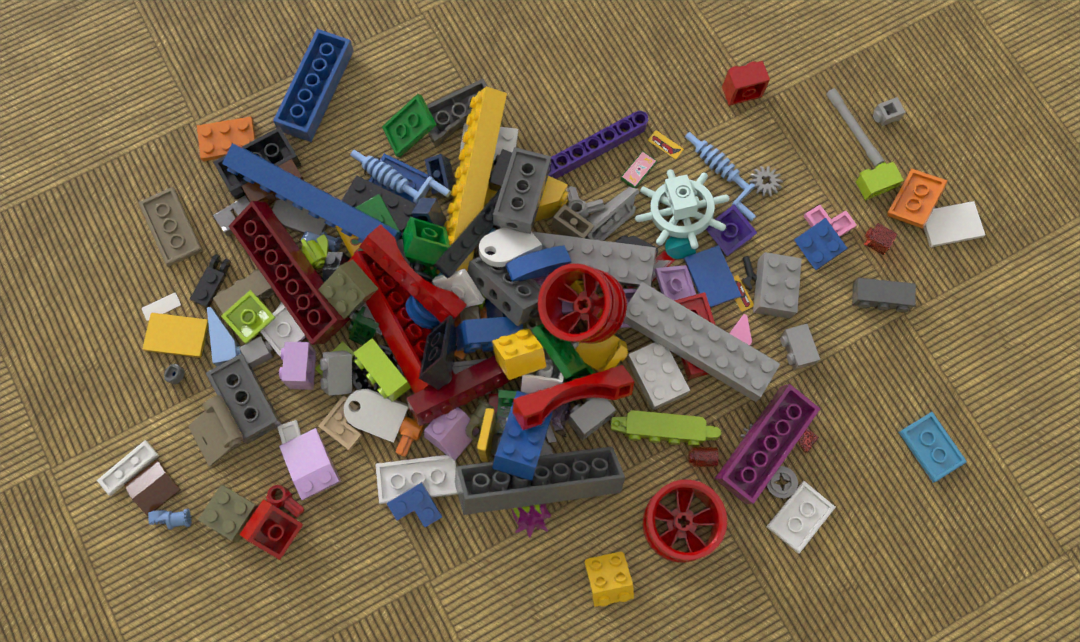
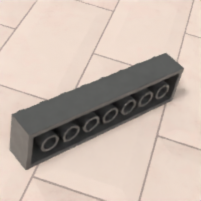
(555, 480)

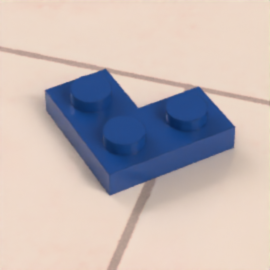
(416, 500)

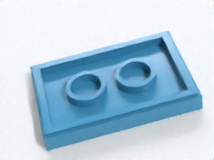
(932, 447)

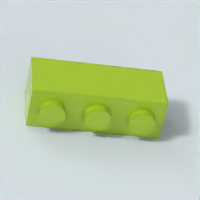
(381, 370)

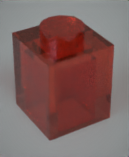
(879, 238)

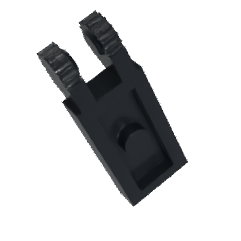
(210, 282)

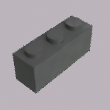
(884, 294)

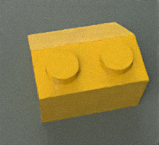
(553, 198)

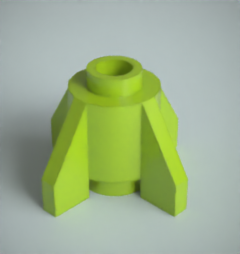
(316, 252)

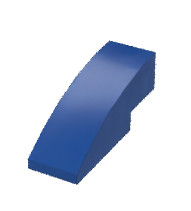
(538, 263)

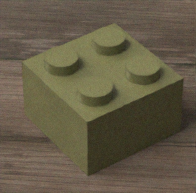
(348, 288)
(228, 513)

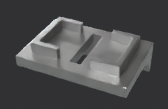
(226, 217)

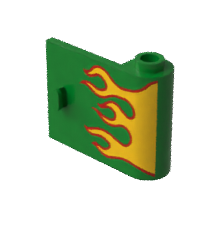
(375, 208)

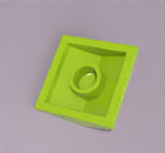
(248, 316)

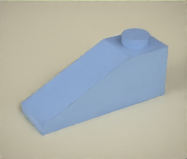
(222, 342)

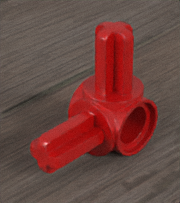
(286, 500)

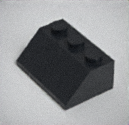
(439, 354)

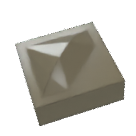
(470, 313)

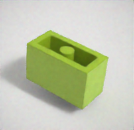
(879, 180)

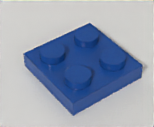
(820, 244)

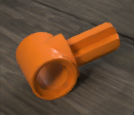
(410, 432)

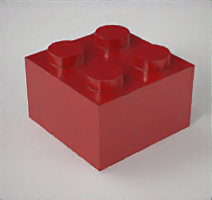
(745, 82)
(271, 529)

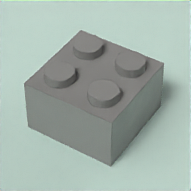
(590, 416)

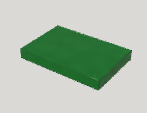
(409, 125)
(560, 351)

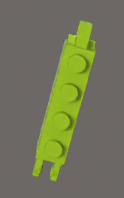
(665, 427)

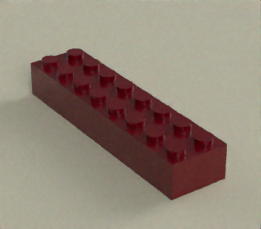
(287, 271)

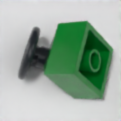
(424, 245)

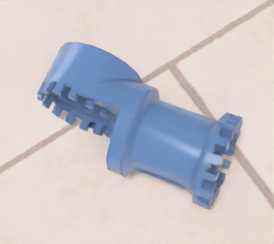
(333, 242)
(171, 519)

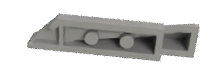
(613, 215)

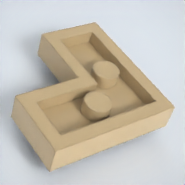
(338, 427)

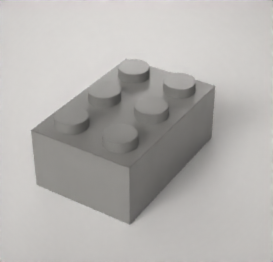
(777, 285)

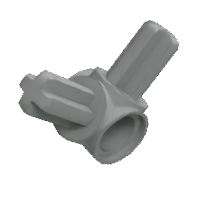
(578, 204)

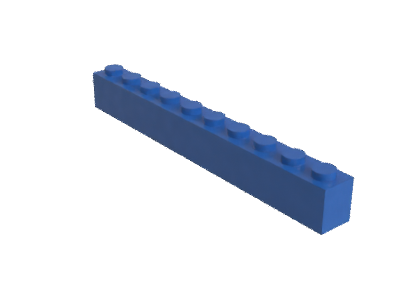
(302, 194)

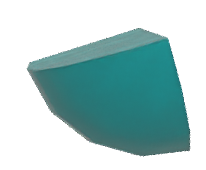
(679, 248)

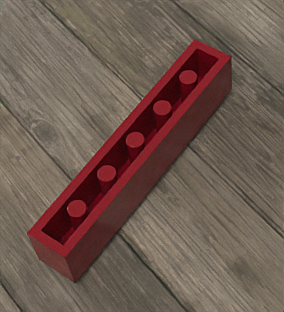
(462, 389)

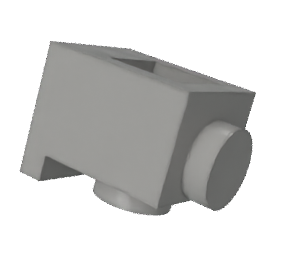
(888, 111)

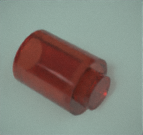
(704, 456)

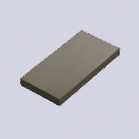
(170, 226)

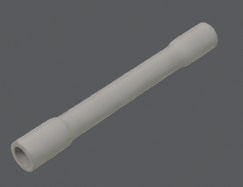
(871, 151)

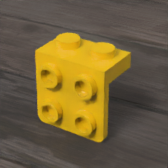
(603, 354)
(609, 579)

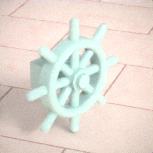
(683, 204)

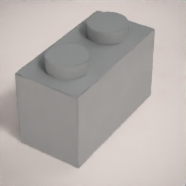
(799, 347)
(336, 372)

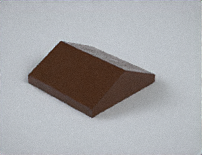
(152, 487)

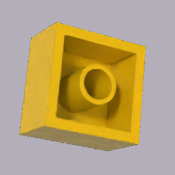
(519, 354)

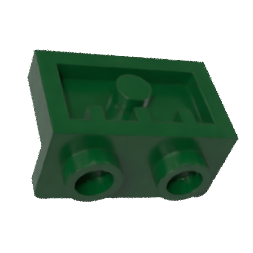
(362, 328)

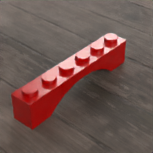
(384, 250)
(608, 384)

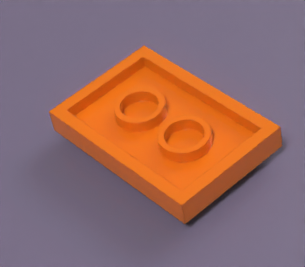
(217, 137)
(917, 198)

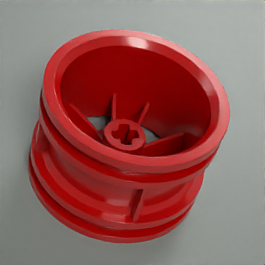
(557, 289)
(713, 516)

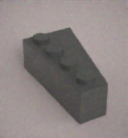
(452, 111)

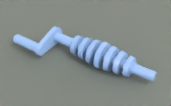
(722, 165)
(390, 178)

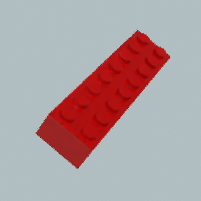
(389, 310)

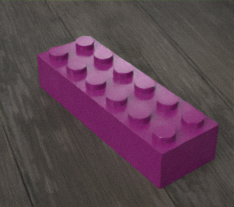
(767, 444)

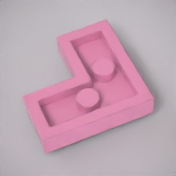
(842, 223)

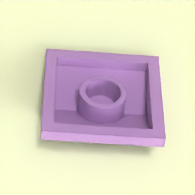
(675, 282)

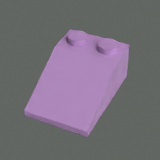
(309, 464)

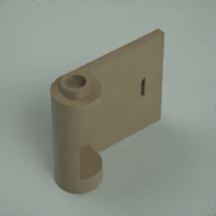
(215, 430)

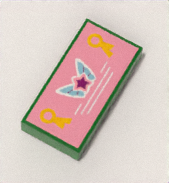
(638, 170)

